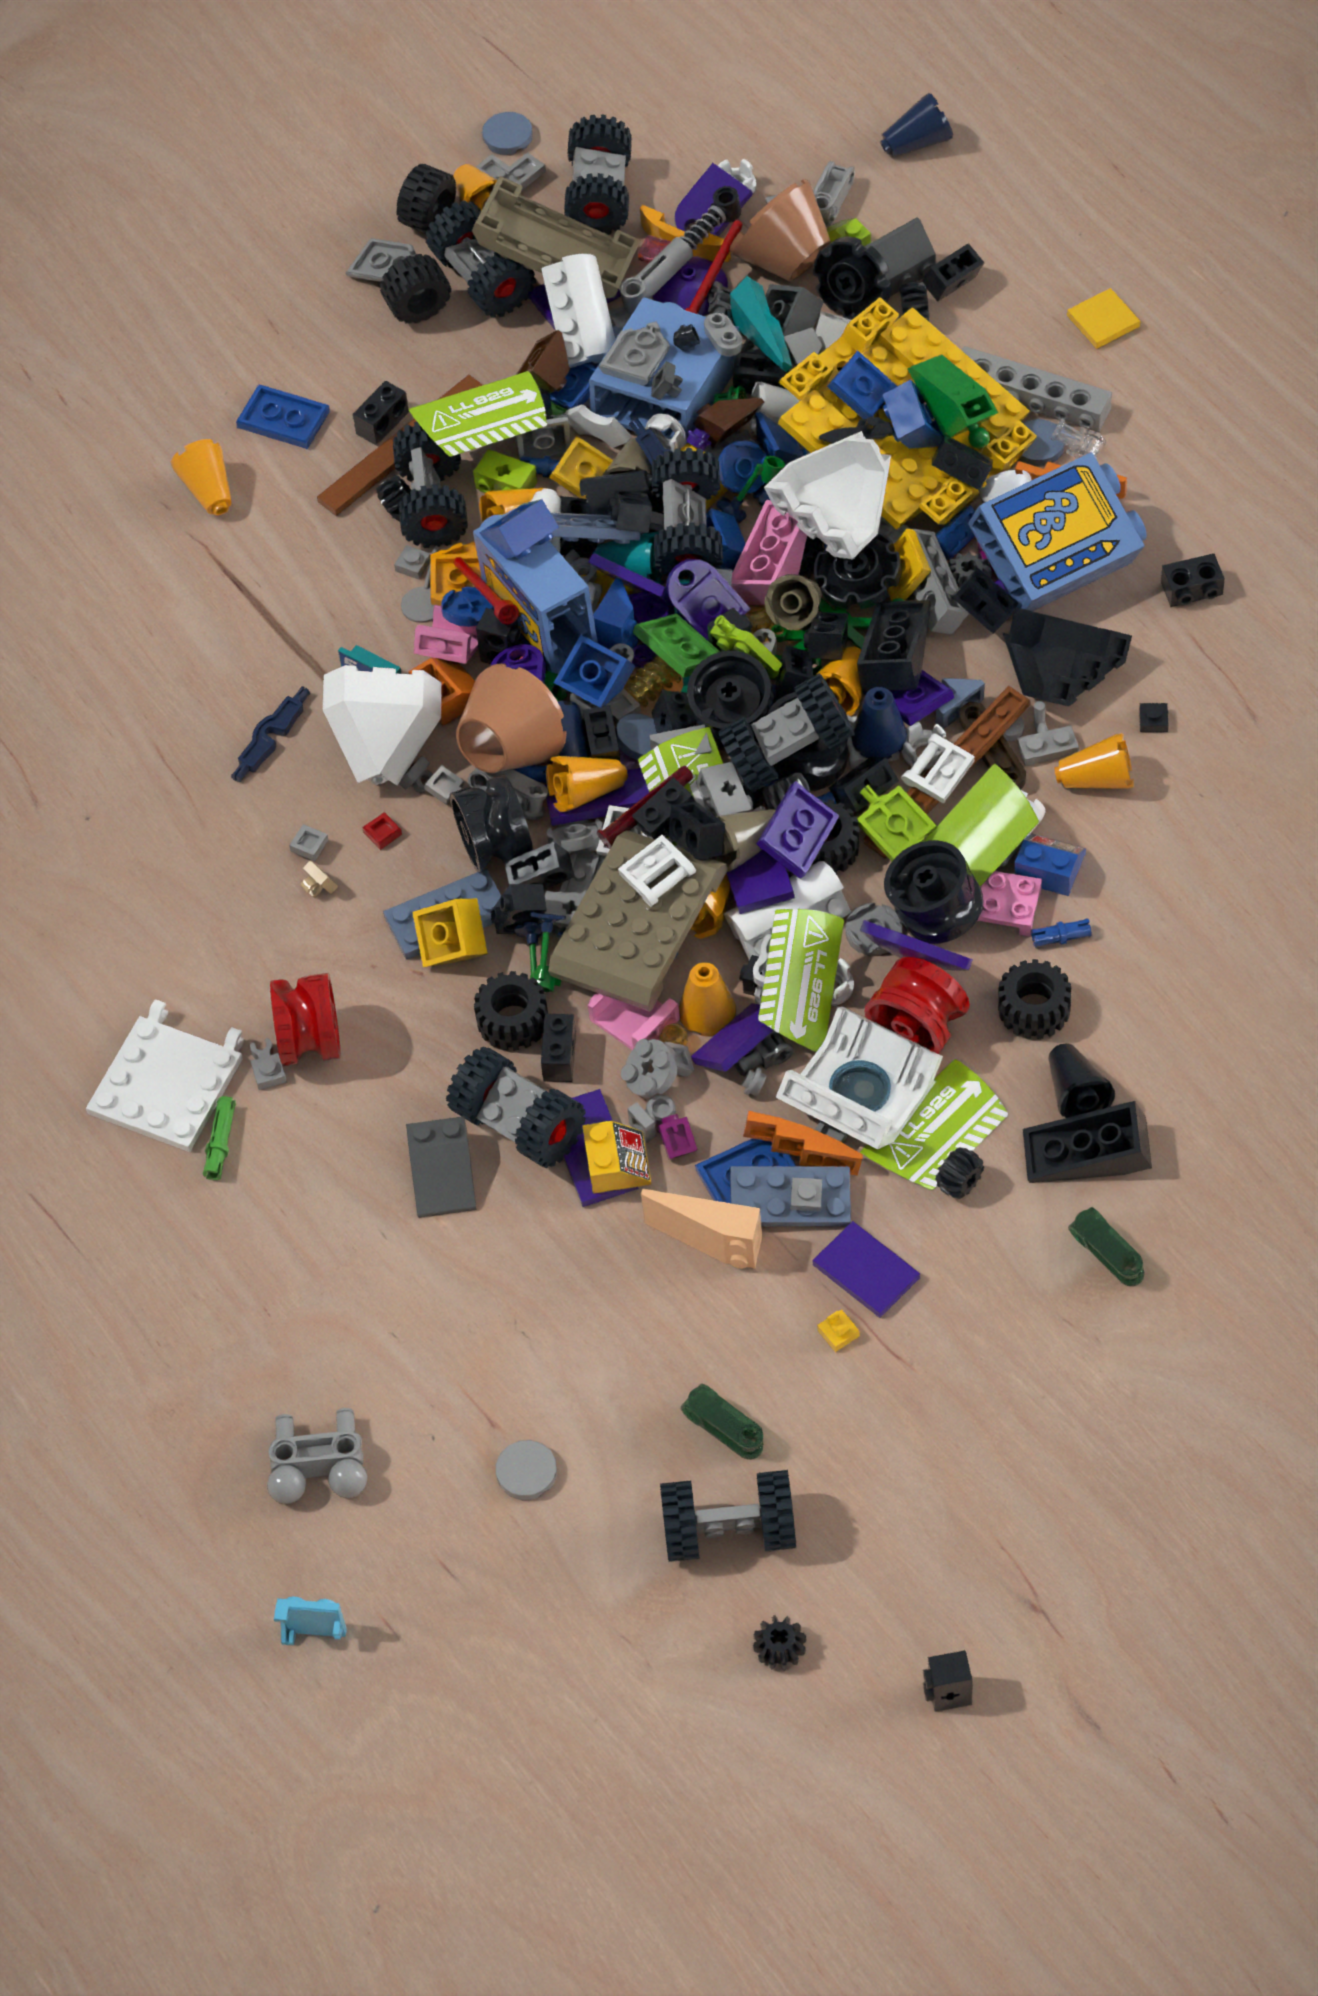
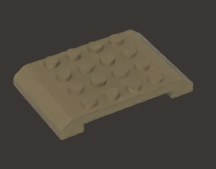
(541, 236)
(621, 942)

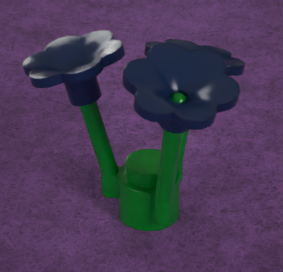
(768, 470)
(533, 932)

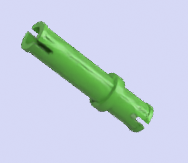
(217, 1146)

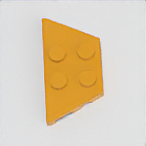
(444, 573)

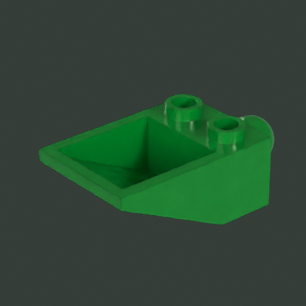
(954, 399)

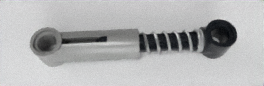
(679, 251)

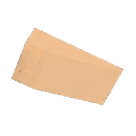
(713, 1227)

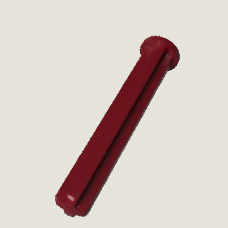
(626, 821)

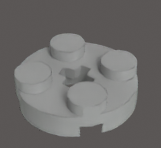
(576, 835)
(637, 1064)

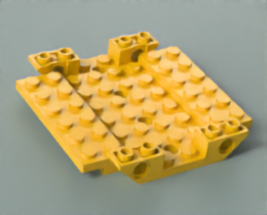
(893, 348)

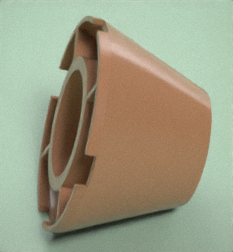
(785, 234)
(510, 721)

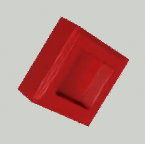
(382, 830)

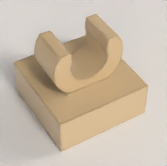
(317, 880)

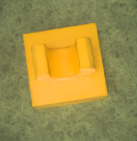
(838, 1330)

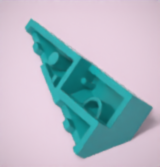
(754, 320)

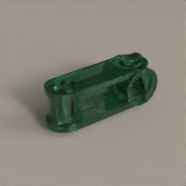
(1107, 1246)
(723, 1422)

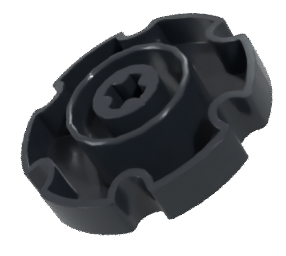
(851, 276)
(859, 579)

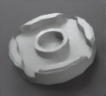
(876, 914)
(526, 1469)

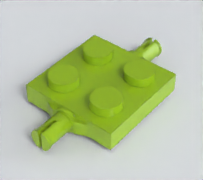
(734, 639)
(894, 821)

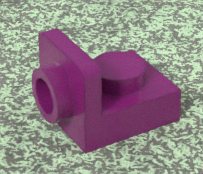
(676, 1136)

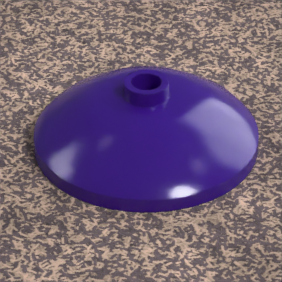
(685, 283)

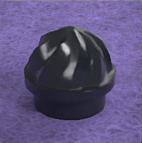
(686, 337)

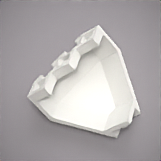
(835, 493)
(381, 718)

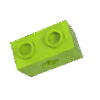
(503, 473)

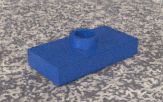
(956, 533)

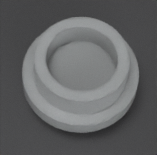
(753, 1081)

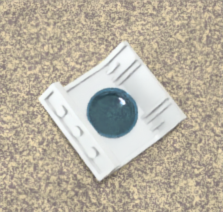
(863, 1079)

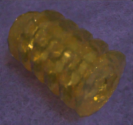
(651, 679)

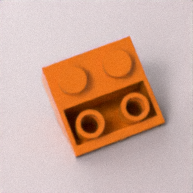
(455, 686)

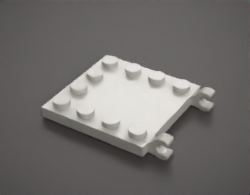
(166, 1081)

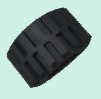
(424, 195)
(415, 288)
(845, 846)
(506, 992)
(1032, 1018)

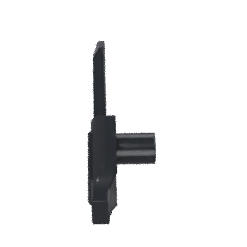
(871, 428)

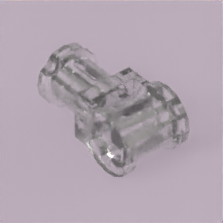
(1078, 441)

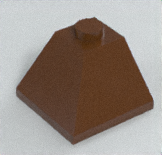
(548, 362)
(726, 417)

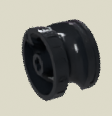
(727, 689)
(815, 761)
(491, 822)
(933, 891)

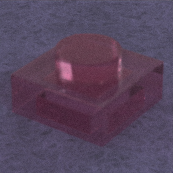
(651, 248)

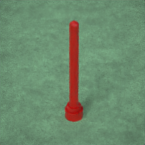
(715, 267)
(504, 610)

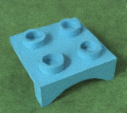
(309, 1618)

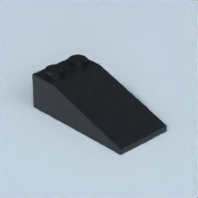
(894, 646)
(1089, 1145)

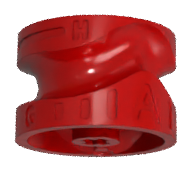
(918, 1002)
(305, 1018)

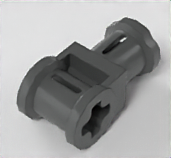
(719, 300)
(768, 1052)

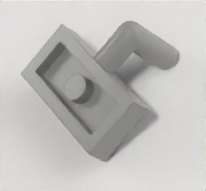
(1046, 744)

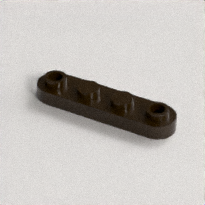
(1000, 752)

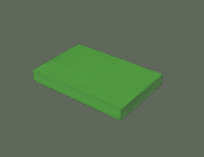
(675, 643)

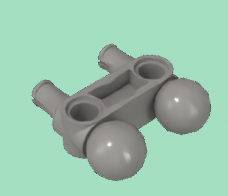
(315, 1457)

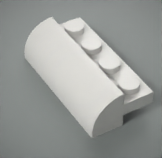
(579, 308)
(815, 891)

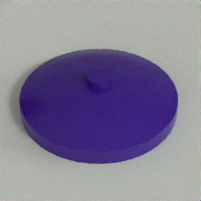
(907, 946)

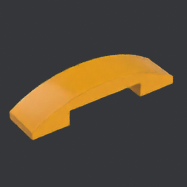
(654, 225)

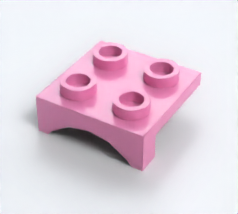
(1010, 900)

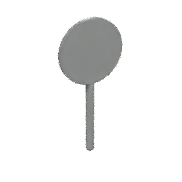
(417, 602)

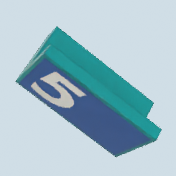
(364, 660)

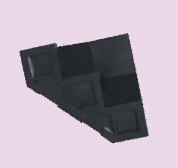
(1060, 656)

